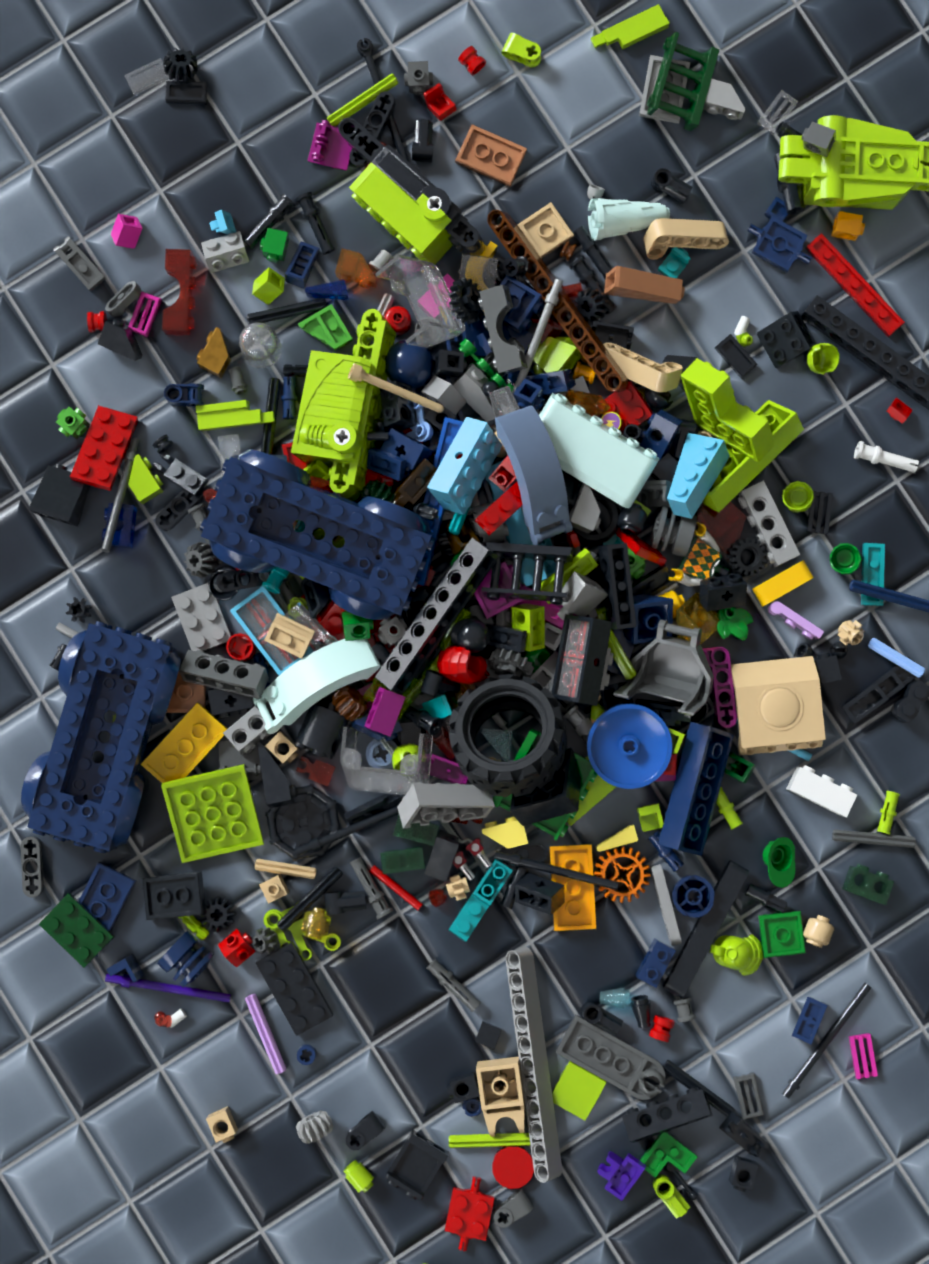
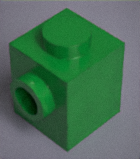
(275, 245)

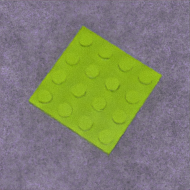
(212, 813)

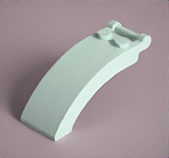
(314, 679)

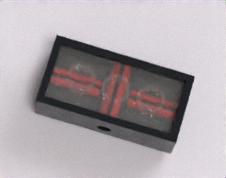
(581, 659)

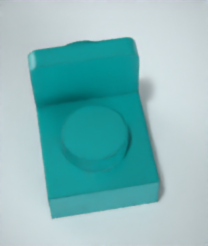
(674, 263)

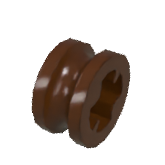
(568, 251)

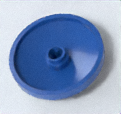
(629, 746)

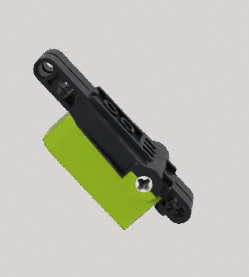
(407, 200)

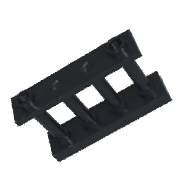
(539, 554)

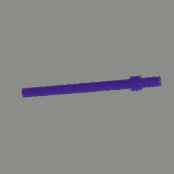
(127, 982)

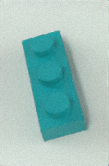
(873, 570)

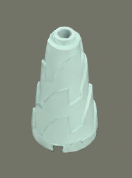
(622, 216)

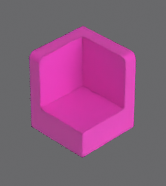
(126, 231)

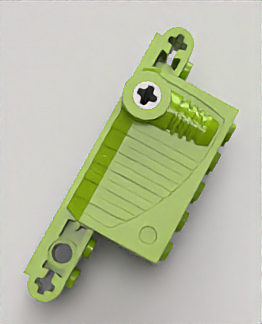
(341, 412)

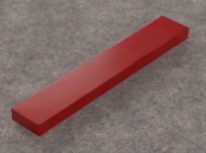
(854, 285)

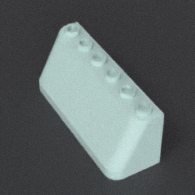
(597, 452)

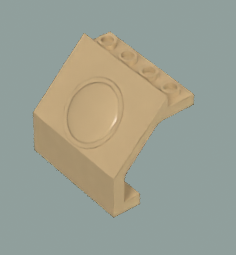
(778, 705)

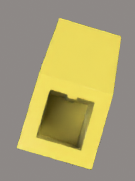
(507, 834)

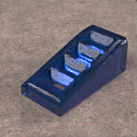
(333, 290)

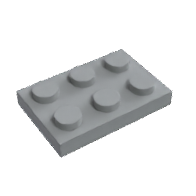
(669, 97)
(201, 618)

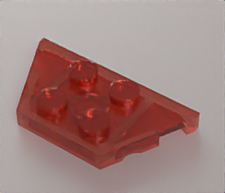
(723, 526)

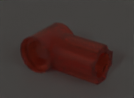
(443, 743)

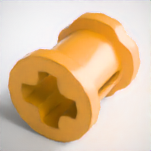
(585, 371)

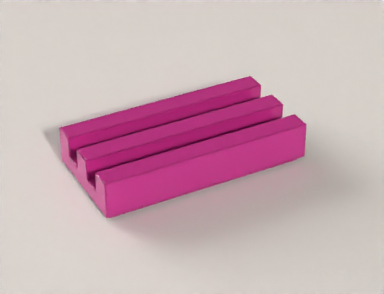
(151, 298)
(866, 1073)

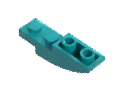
(480, 900)

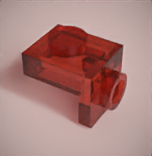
(552, 329)

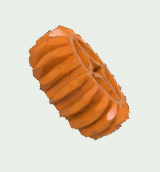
(630, 869)

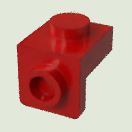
(439, 102)

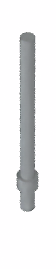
(551, 301)

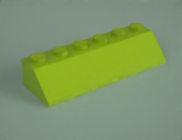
(742, 469)

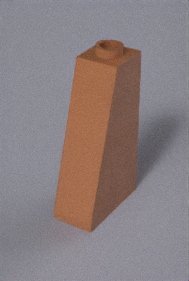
(643, 285)

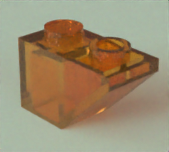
(354, 268)

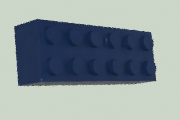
(696, 789)

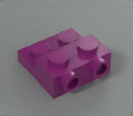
(493, 607)

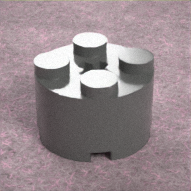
(497, 536)

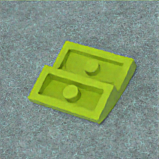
(577, 1090)

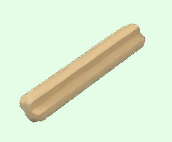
(285, 868)

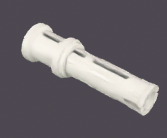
(876, 455)

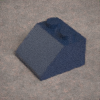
(648, 613)

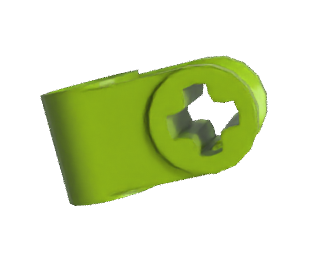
(519, 49)

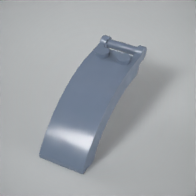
(536, 472)

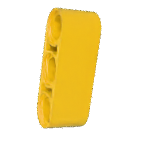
(782, 583)

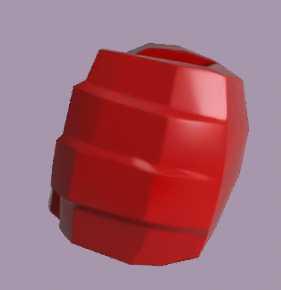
(461, 666)

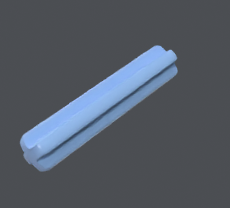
(896, 657)

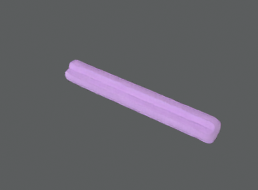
(265, 1033)

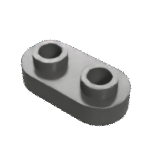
(123, 299)

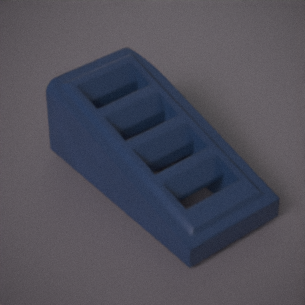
(296, 276)

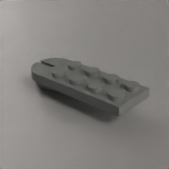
(611, 1059)

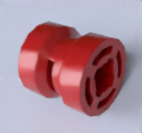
(471, 60)
(661, 1028)

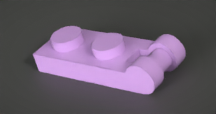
(794, 620)

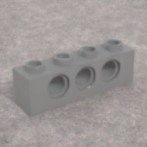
(770, 512)

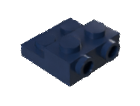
(525, 304)

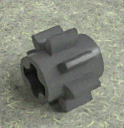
(265, 940)

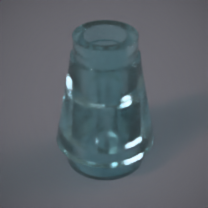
(616, 997)

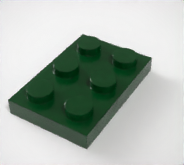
(76, 930)

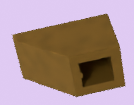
(215, 355)

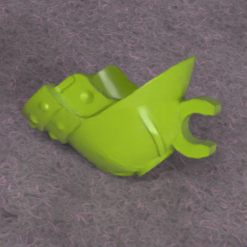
(738, 953)

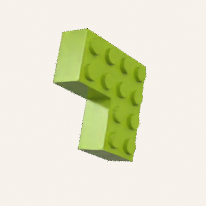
(720, 415)

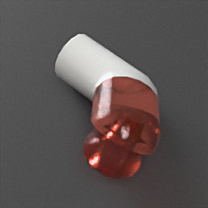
(169, 1020)

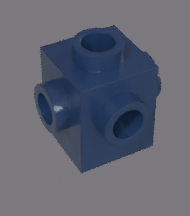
(529, 395)

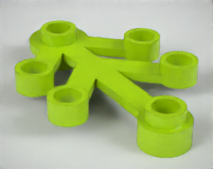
(297, 933)

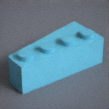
(696, 472)

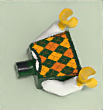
(701, 560)

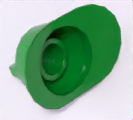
(780, 859)

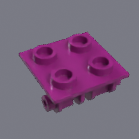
(329, 147)

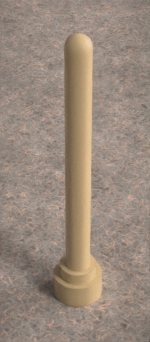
(358, 374)

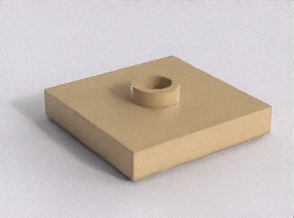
(545, 230)

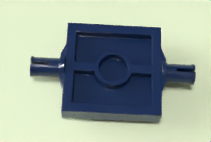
(779, 244)

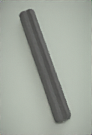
(873, 838)

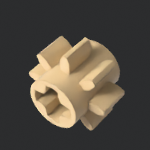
(851, 632)
(457, 887)

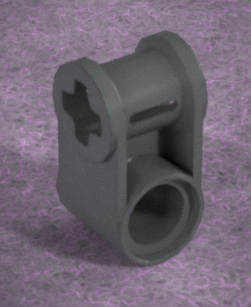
(515, 1206)

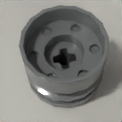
(673, 531)

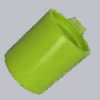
(670, 1196)

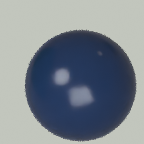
(409, 364)

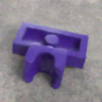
(620, 1174)

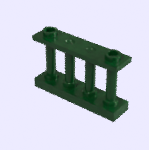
(701, 78)

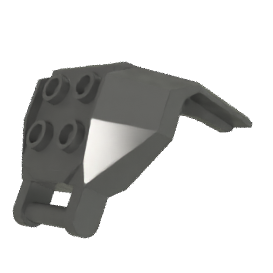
(672, 669)

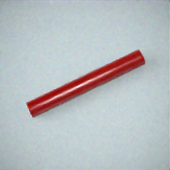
(396, 887)

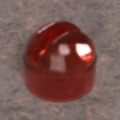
(436, 897)

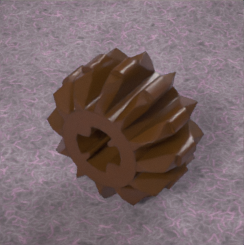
(349, 703)

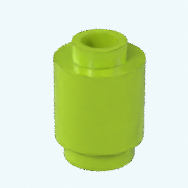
(358, 1176)

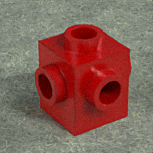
(237, 947)

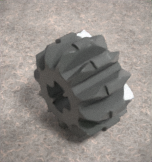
(200, 559)

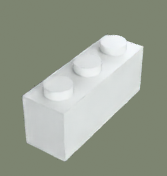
(822, 790)

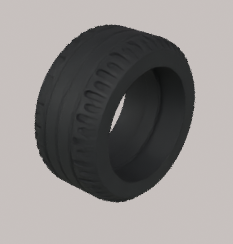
(614, 511)

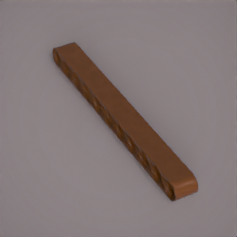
(566, 305)

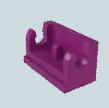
(384, 711)
(446, 770)

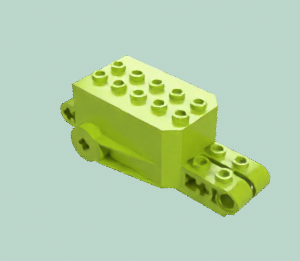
(864, 168)

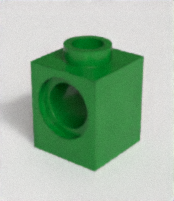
(356, 627)

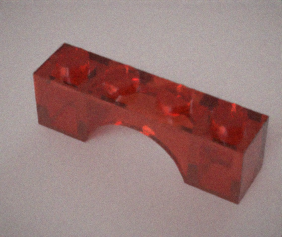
(177, 318)

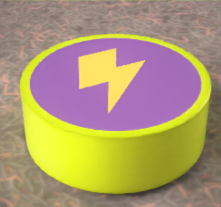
(612, 419)

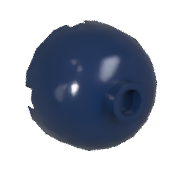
(693, 896)

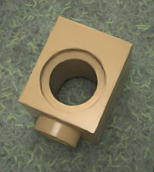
(273, 746)
(274, 888)
(222, 1115)

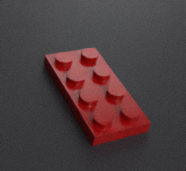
(104, 448)

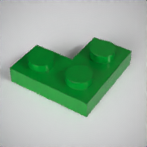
(666, 1149)

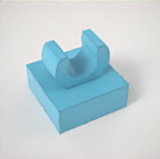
(223, 223)

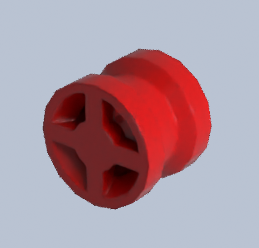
(96, 321)

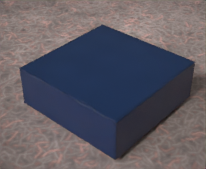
(777, 210)

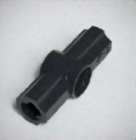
(791, 192)

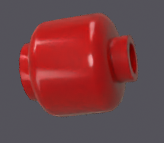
(399, 313)

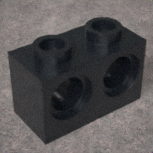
(396, 410)

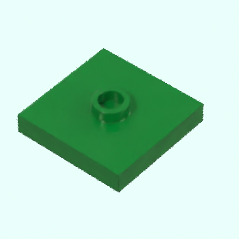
(781, 934)

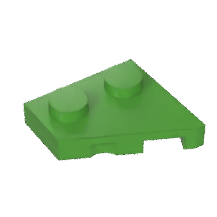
(327, 328)

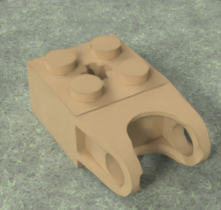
(501, 1100)

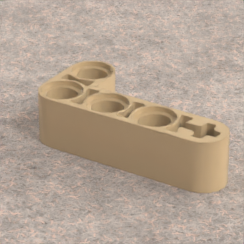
(683, 234)
(645, 371)

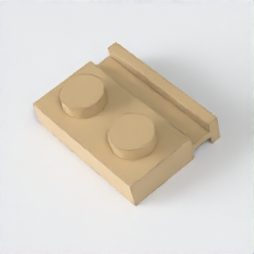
(289, 635)

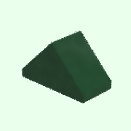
(738, 768)

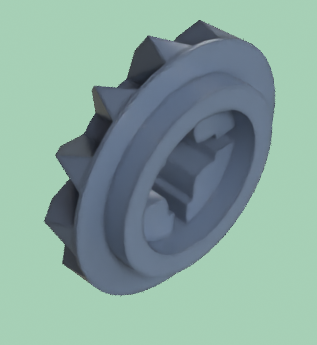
(372, 750)

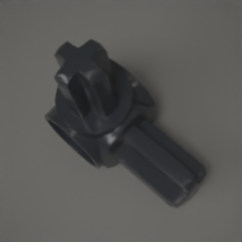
(419, 594)

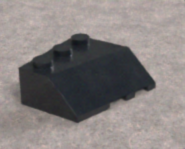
(553, 799)

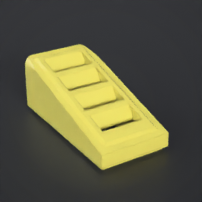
(623, 837)

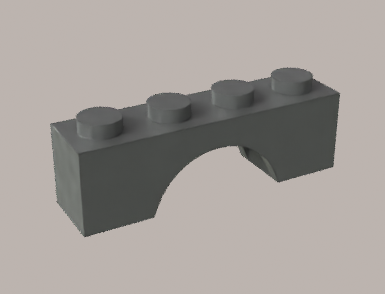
(496, 304)

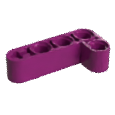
(726, 687)

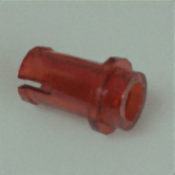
(572, 290)

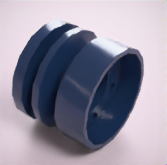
(185, 959)

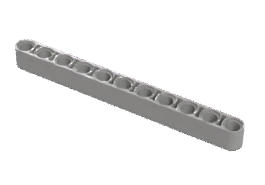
(533, 1064)

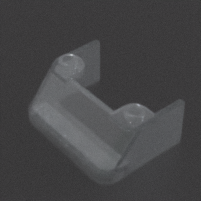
(427, 297)
(412, 770)

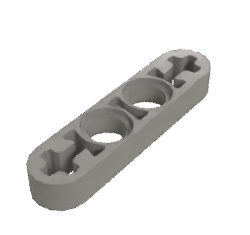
(665, 905)

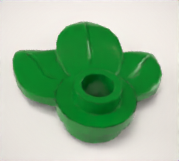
(734, 624)

